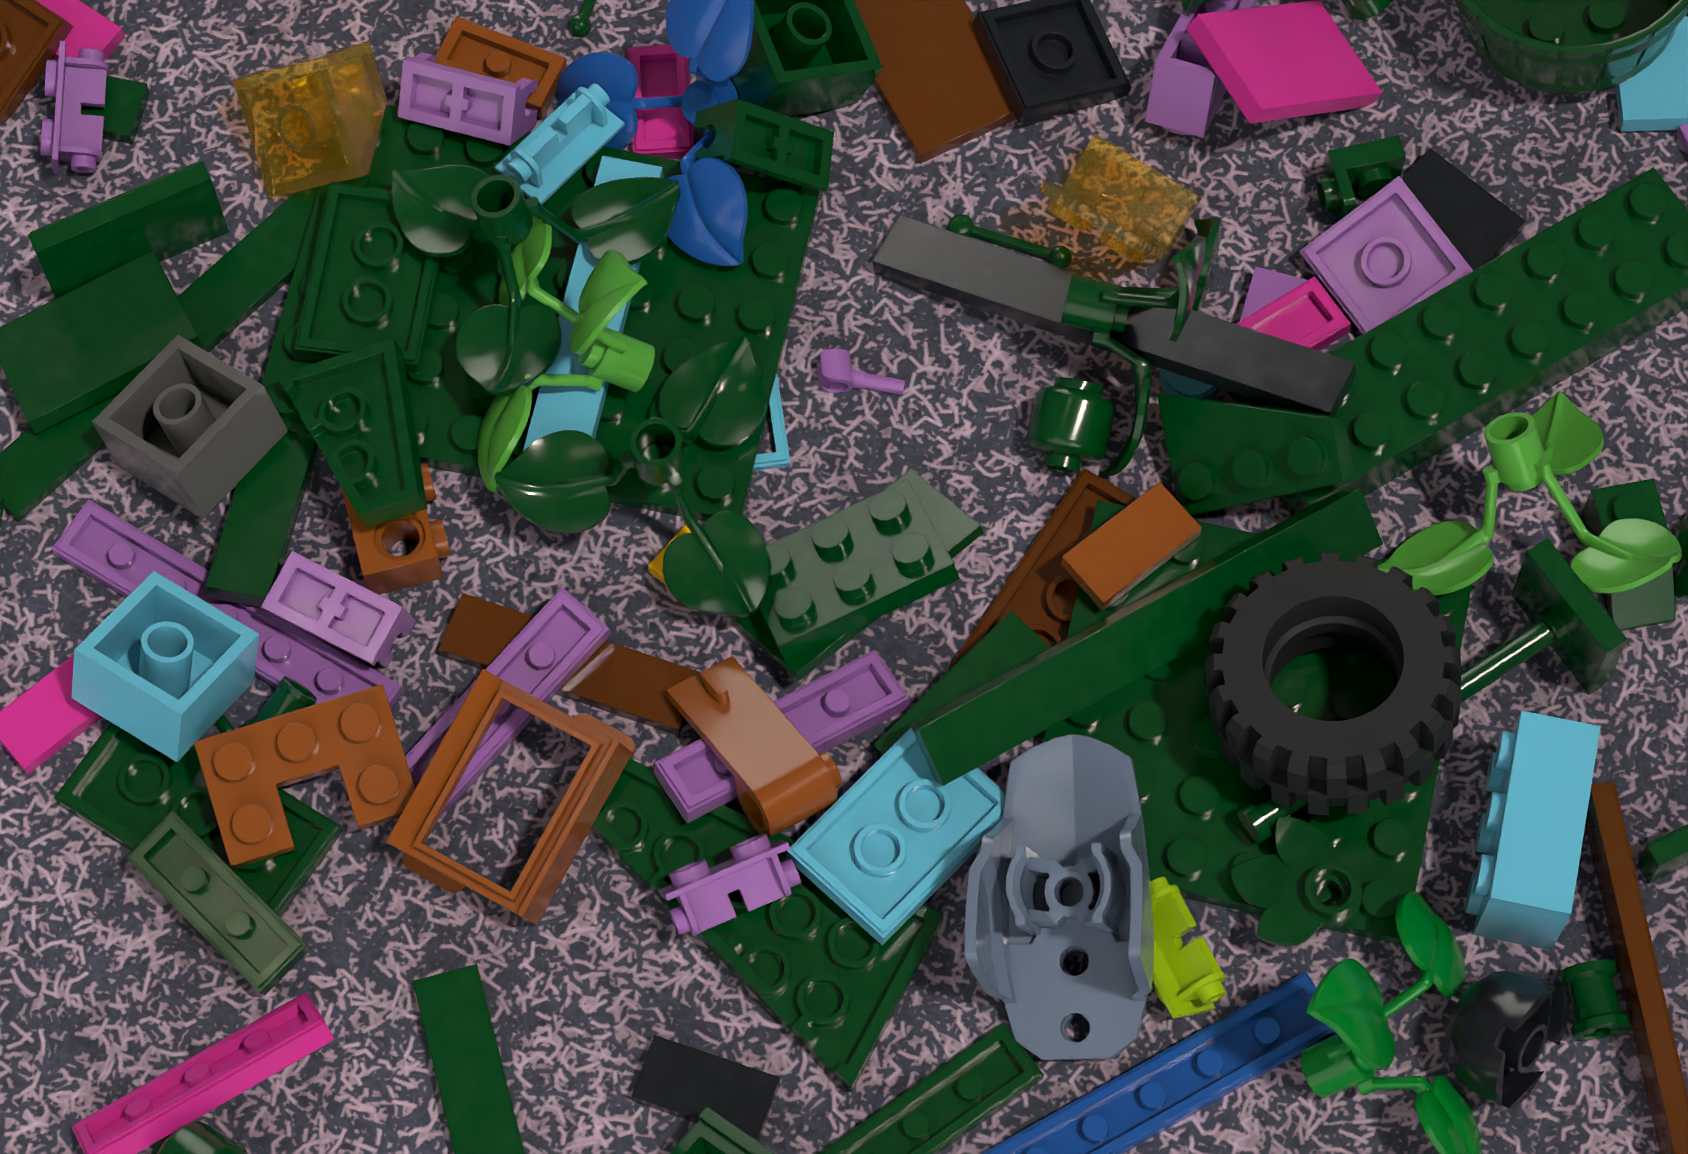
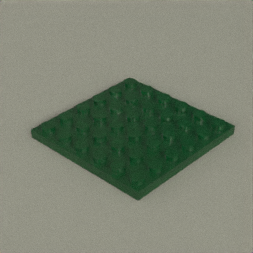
(1194, 793)

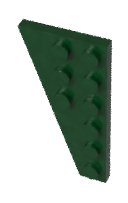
(795, 953)

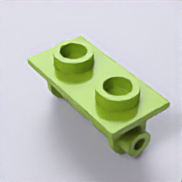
(1183, 976)

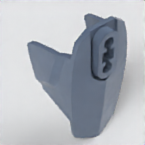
(1061, 880)

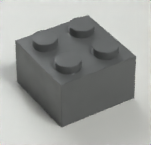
(190, 426)

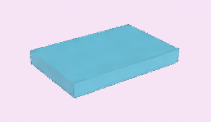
(896, 837)

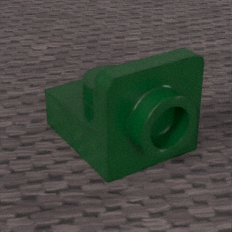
(1358, 168)

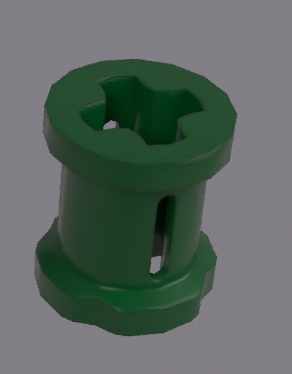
(1594, 1000)

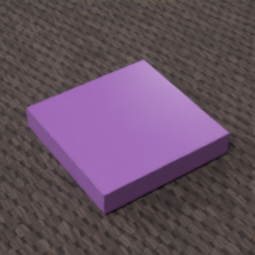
(1384, 257)

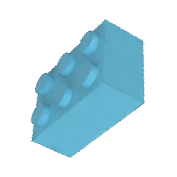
(1532, 830)

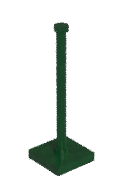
(1562, 617)

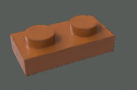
(502, 57)

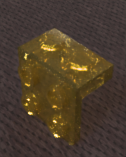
(1125, 198)

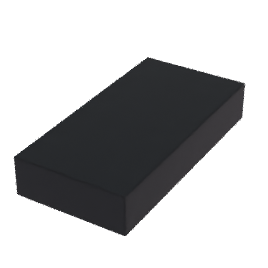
(689, 1080)

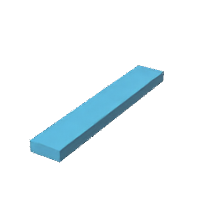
(580, 406)

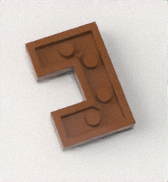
(254, 761)

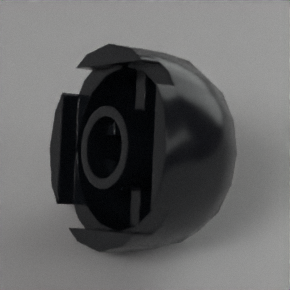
(1503, 1026)

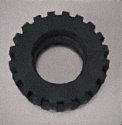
(1324, 608)

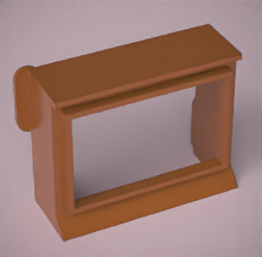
(564, 832)

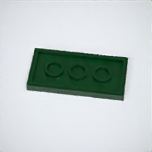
(132, 788)

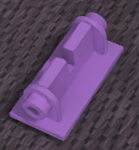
(75, 84)
(705, 890)

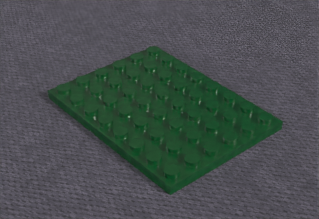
(677, 312)

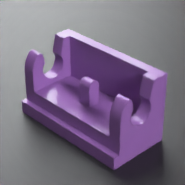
(465, 100)
(337, 610)

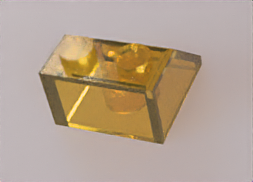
(314, 118)

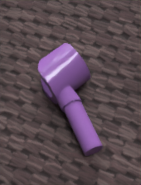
(837, 376)

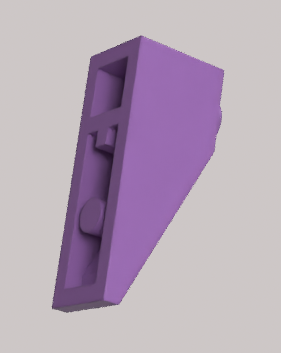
(1183, 84)

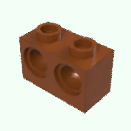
(389, 572)

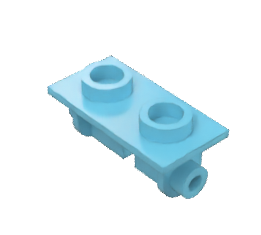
(562, 143)

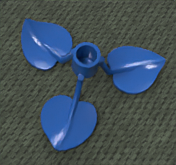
(718, 40)

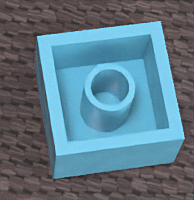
(164, 666)

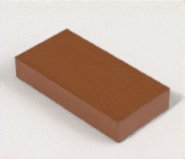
(1131, 546)

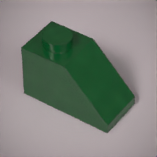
(1655, 600)

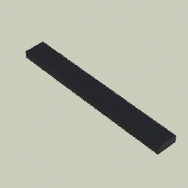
(1036, 295)

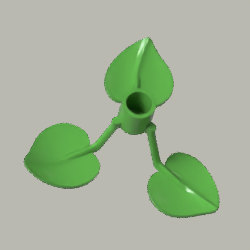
(603, 351)
(1523, 455)

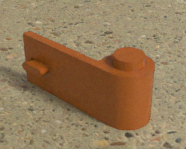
(773, 765)

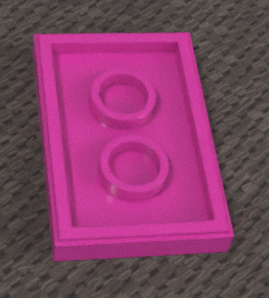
(1283, 61)

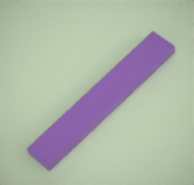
(126, 556)

